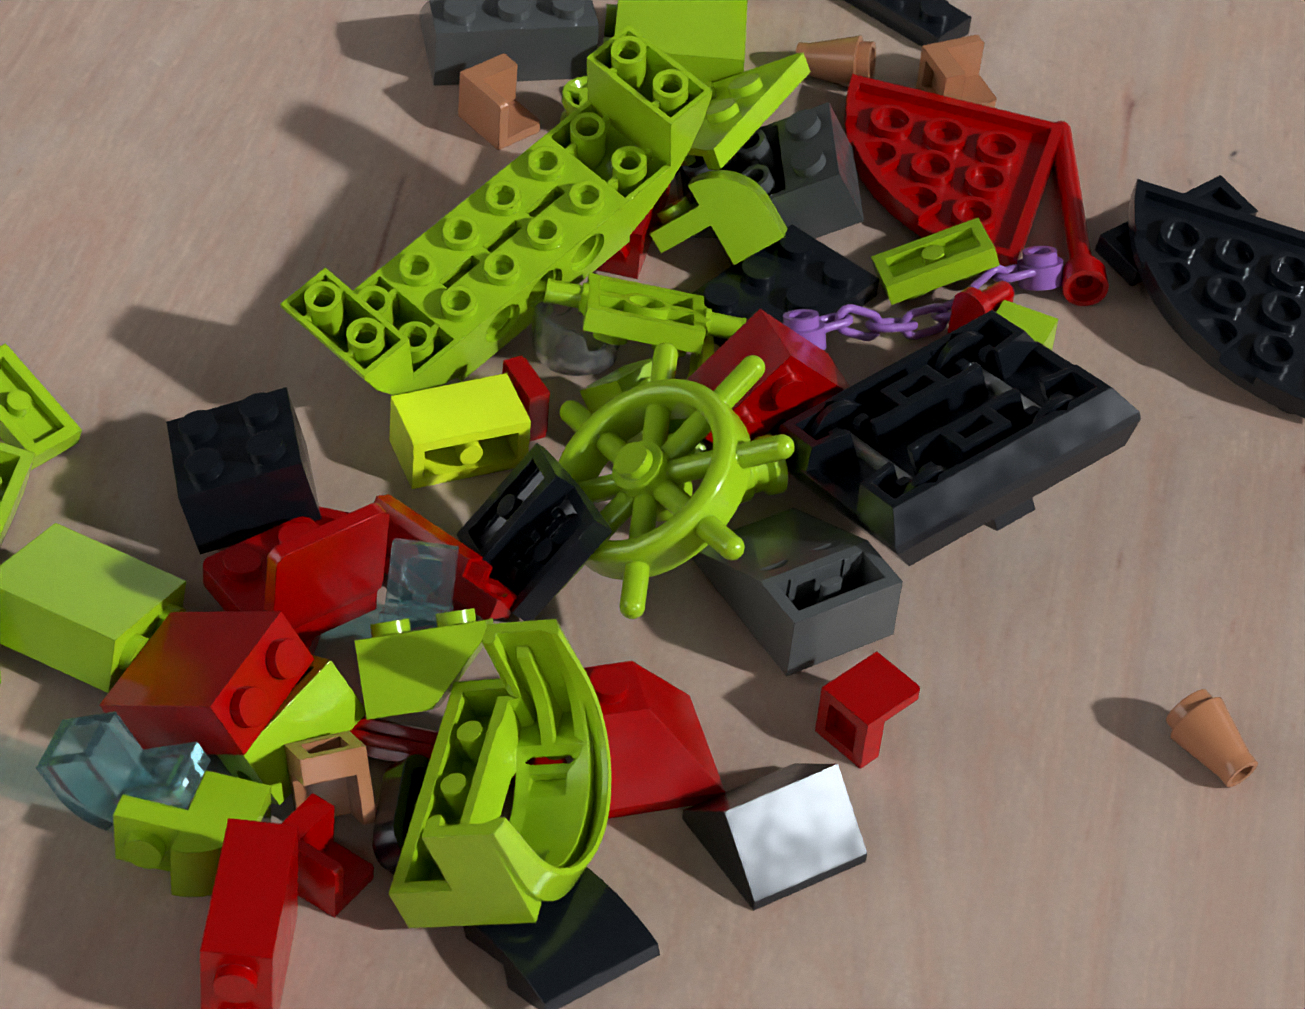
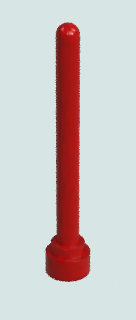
(1083, 275)

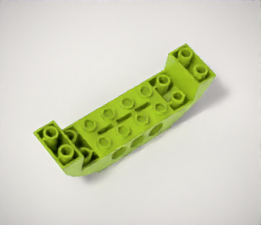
(545, 215)

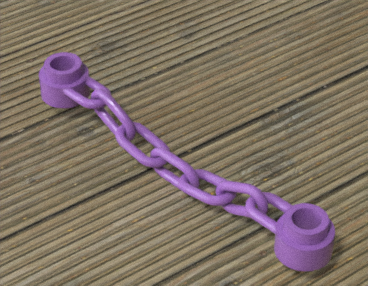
(1036, 271)

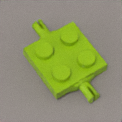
(642, 313)

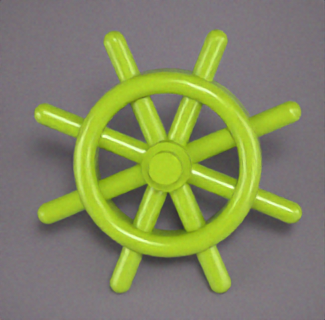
(656, 474)

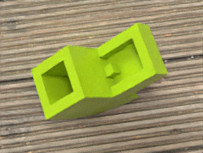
(729, 204)
(190, 839)

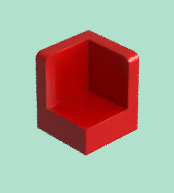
(859, 703)
(326, 871)

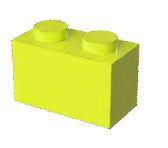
(459, 430)

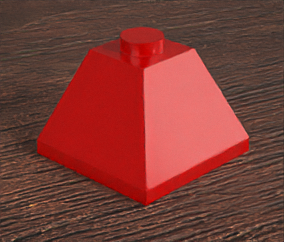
(653, 742)

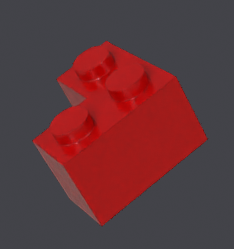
(793, 379)

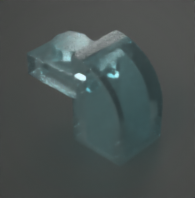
(419, 582)
(99, 760)

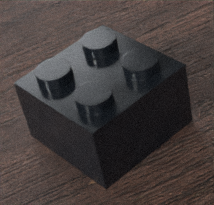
(242, 469)

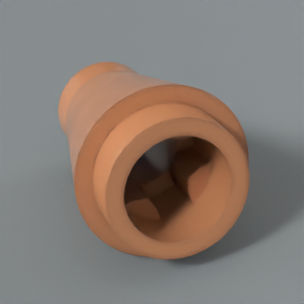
(840, 58)
(1210, 735)

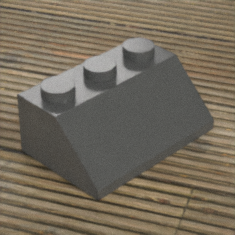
(539, 35)

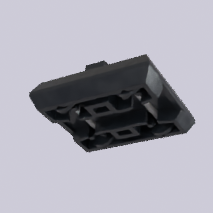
(956, 437)

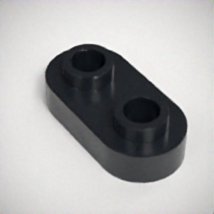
(396, 807)

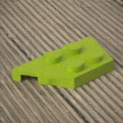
(742, 106)

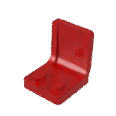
(305, 570)

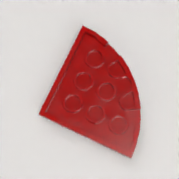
(950, 161)

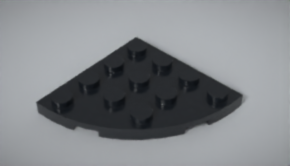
(1226, 288)

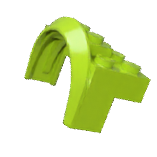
(459, 854)

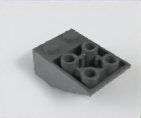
(802, 168)
(806, 588)

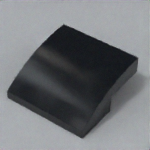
(535, 531)
(571, 947)

